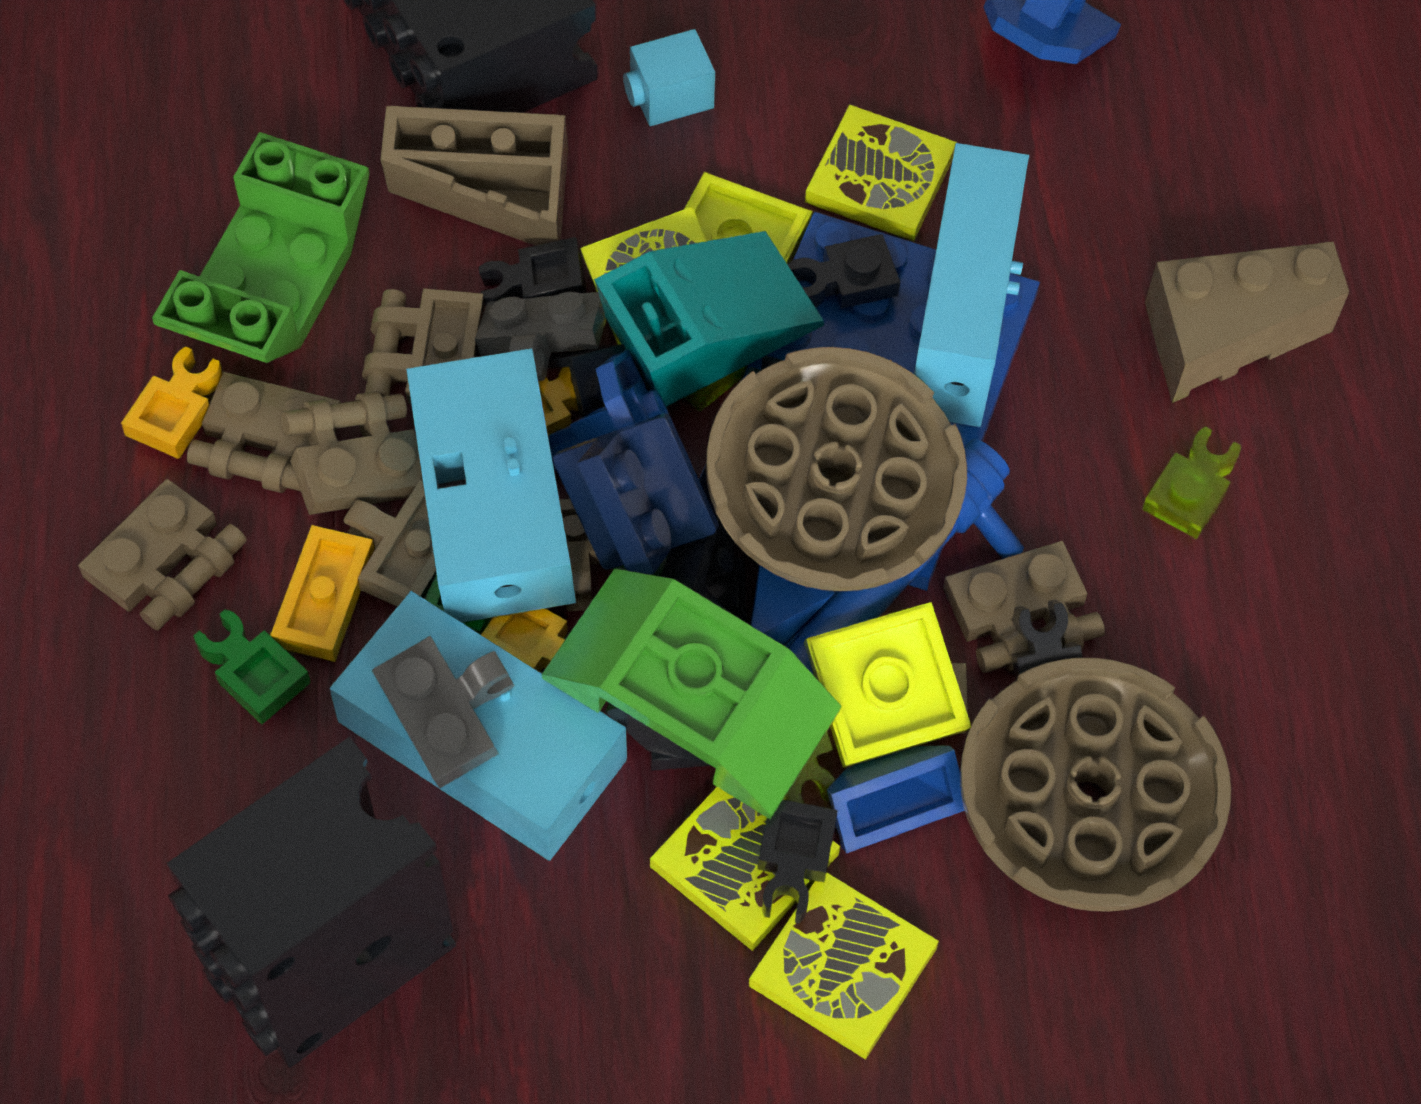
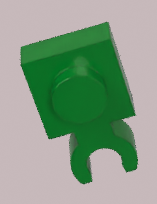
(253, 672)

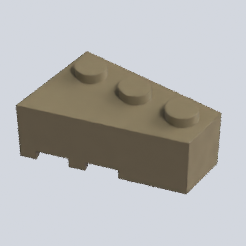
(481, 167)
(1240, 307)

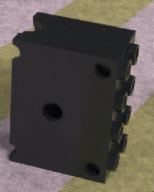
(483, 50)
(312, 905)

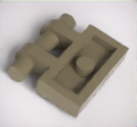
(442, 332)
(249, 415)
(366, 468)
(151, 544)
(988, 594)

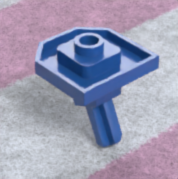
(1052, 28)
(625, 403)

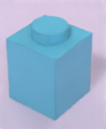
(670, 78)

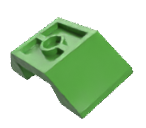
(275, 255)
(698, 683)

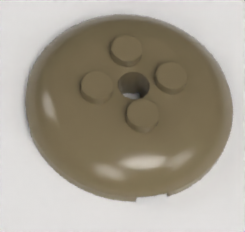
(845, 415)
(1106, 728)

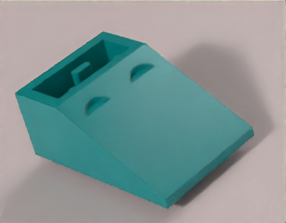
(704, 310)

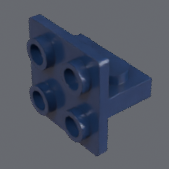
(636, 494)

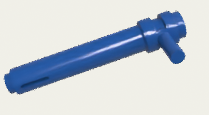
(984, 484)

